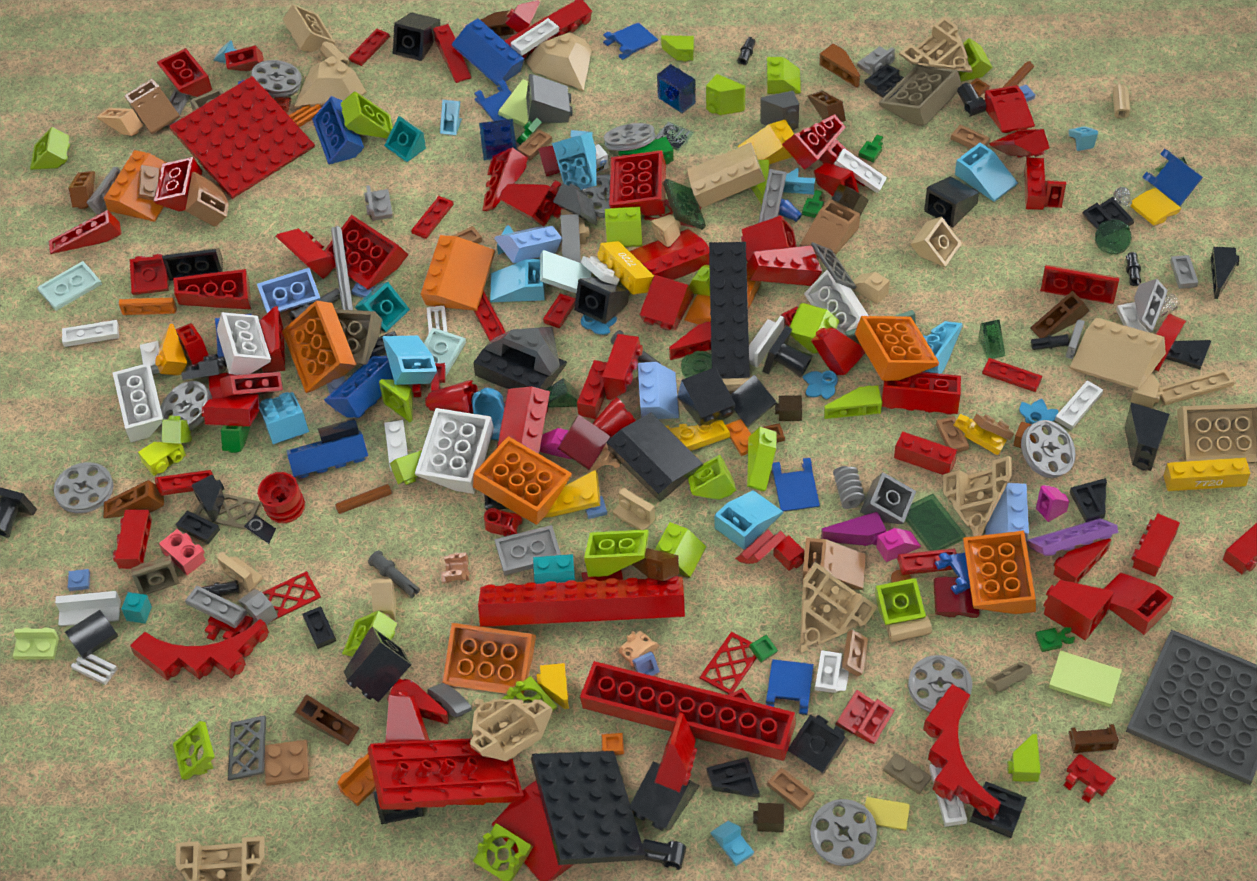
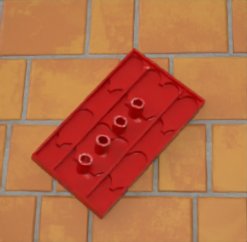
(440, 775)

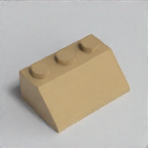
(306, 28)

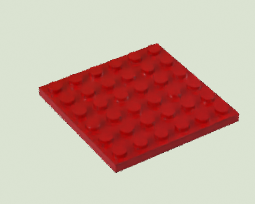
(242, 137)

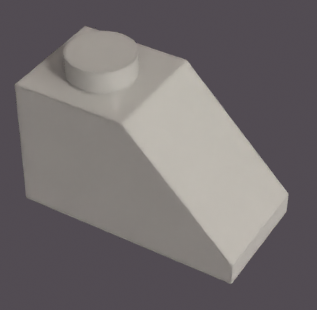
(258, 606)

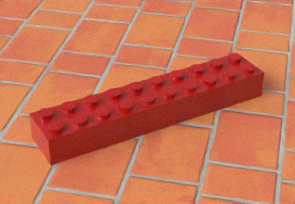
(580, 601)
(709, 713)

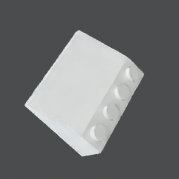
(455, 449)

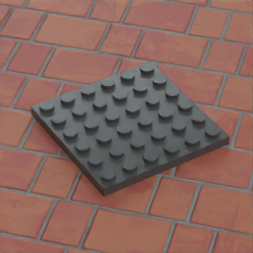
(1201, 707)

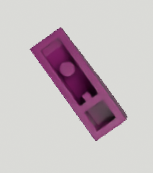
(856, 531)

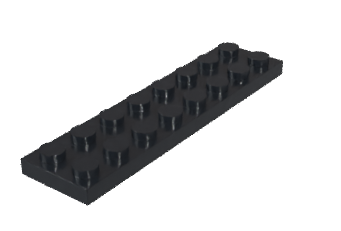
(729, 309)

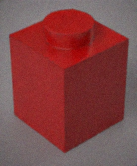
(789, 553)

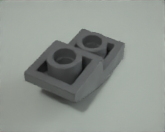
(451, 700)

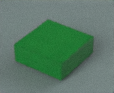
(763, 648)

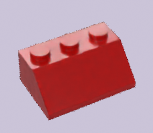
(185, 73)
(1023, 143)
(175, 183)
(308, 251)
(272, 330)
(621, 365)

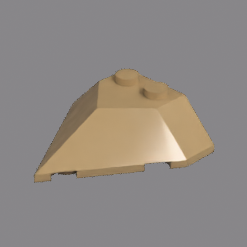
(940, 49)
(562, 60)
(327, 80)
(978, 493)
(829, 608)
(508, 726)
(222, 861)

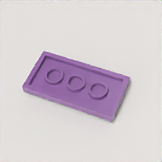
(1075, 535)

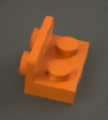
(358, 781)

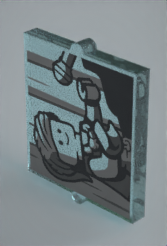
(675, 134)

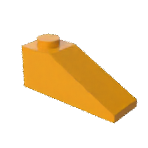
(170, 354)

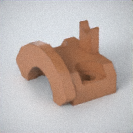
(456, 568)

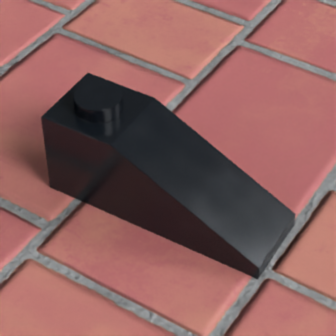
(1222, 266)

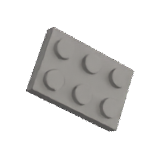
(518, 550)

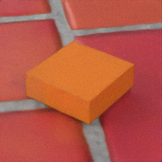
(613, 742)

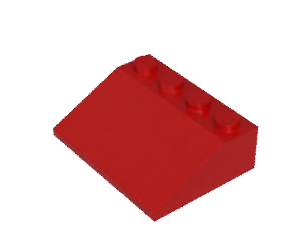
(638, 182)
(368, 253)
(681, 258)
(529, 823)

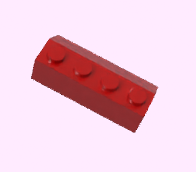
(1084, 284)
(924, 392)
(524, 416)
(678, 756)

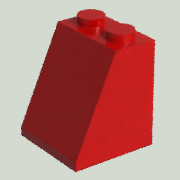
(530, 200)
(768, 236)
(666, 303)
(1077, 606)

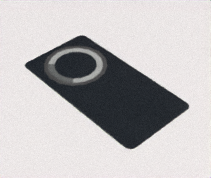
(261, 528)

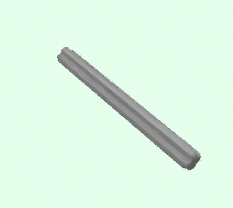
(341, 268)

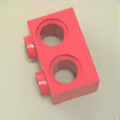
(181, 549)

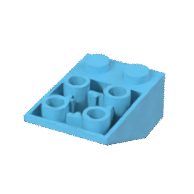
(577, 160)
(985, 172)
(518, 282)
(409, 360)
(283, 417)
(746, 518)

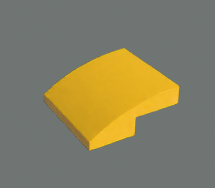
(1154, 206)

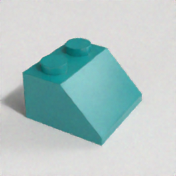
(385, 303)
(553, 568)

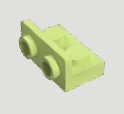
(35, 643)

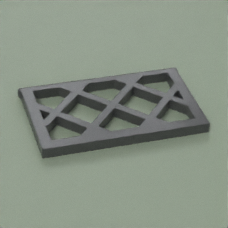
(833, 266)
(260, 754)

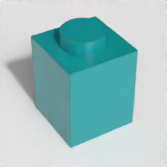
(136, 607)

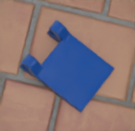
(631, 39)
(495, 102)
(1175, 179)
(796, 489)
(959, 565)
(790, 682)

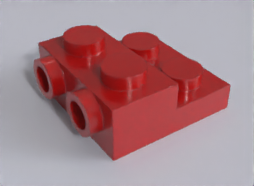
(148, 275)

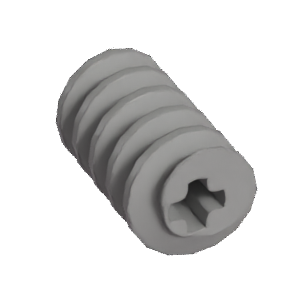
(848, 486)

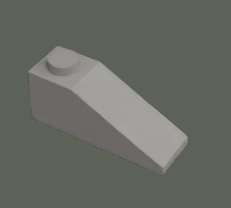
(1149, 302)

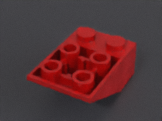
(1008, 109)
(1138, 601)

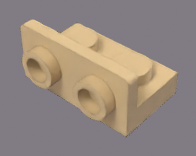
(634, 510)
(239, 571)

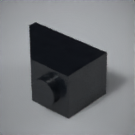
(210, 495)

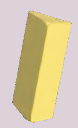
(888, 813)

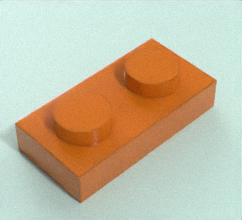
(739, 436)

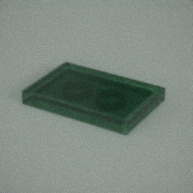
(684, 204)
(933, 524)

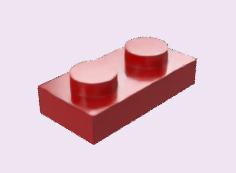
(559, 311)

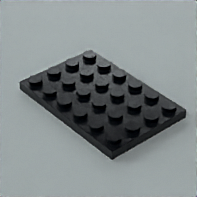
(587, 807)

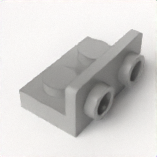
(876, 60)
(379, 204)

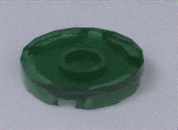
(1113, 237)
(696, 363)

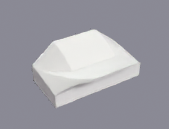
(830, 674)

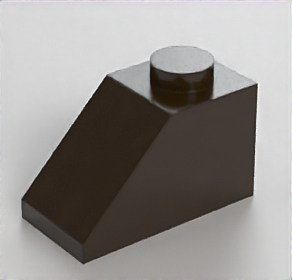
(850, 198)

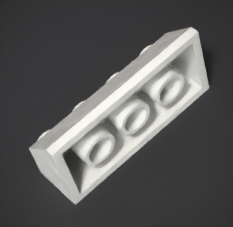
(837, 300)
(242, 343)
(138, 401)

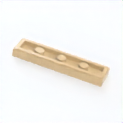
(1195, 387)

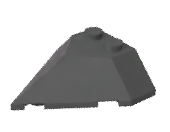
(533, 341)

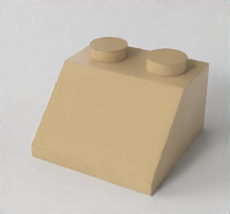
(936, 242)

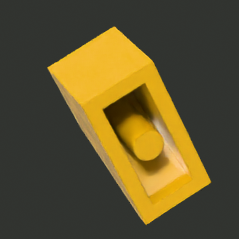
(554, 683)

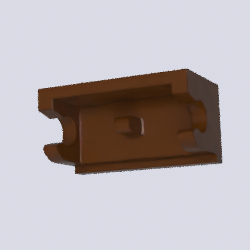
(1093, 740)

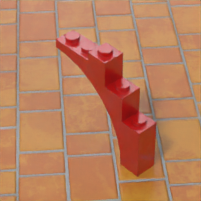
(199, 660)
(946, 754)

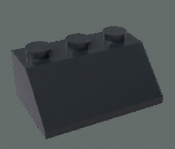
(193, 263)

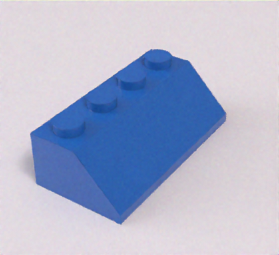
(488, 52)
(335, 138)
(361, 388)
(321, 456)

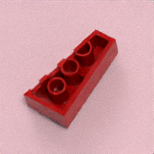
(812, 142)
(785, 266)
(214, 290)

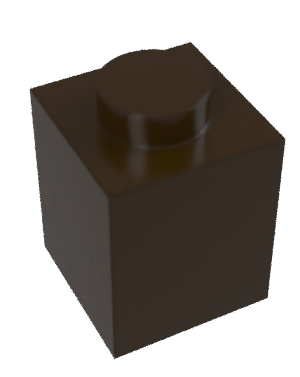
(789, 408)
(769, 817)

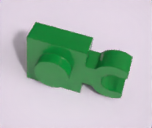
(529, 128)
(1051, 639)

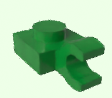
(871, 150)
(813, 206)

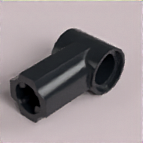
(972, 103)
(668, 853)

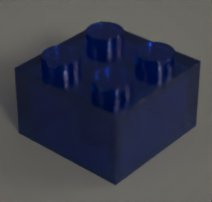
(676, 88)
(497, 137)

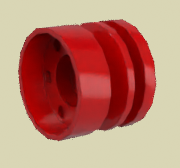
(281, 497)

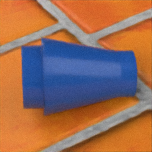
(789, 211)

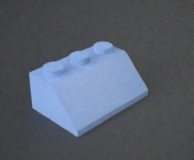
(529, 243)
(289, 291)
(657, 390)
(1010, 511)

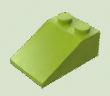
(365, 117)
(614, 551)

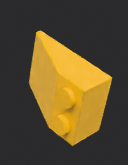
(769, 140)

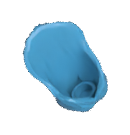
(489, 403)

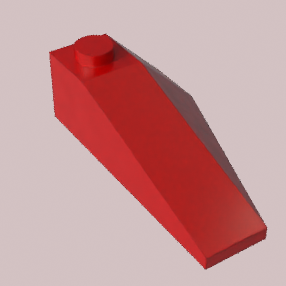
(504, 170)

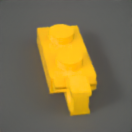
(982, 437)

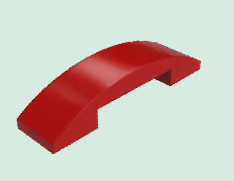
(1169, 330)

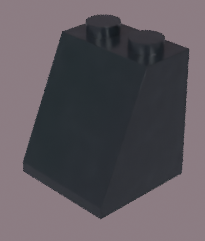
(414, 35)
(950, 200)
(600, 299)
(706, 397)
(1144, 434)
(376, 665)
(660, 802)

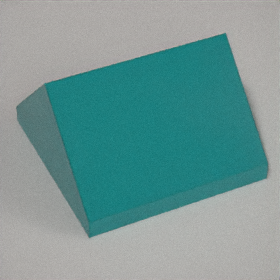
(405, 140)

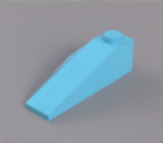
(942, 343)

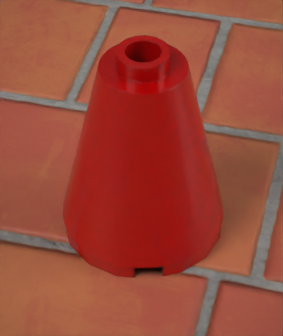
(453, 398)
(614, 418)

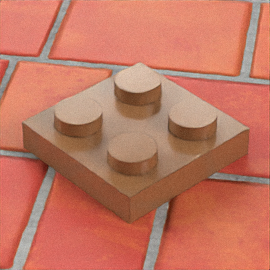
(286, 762)

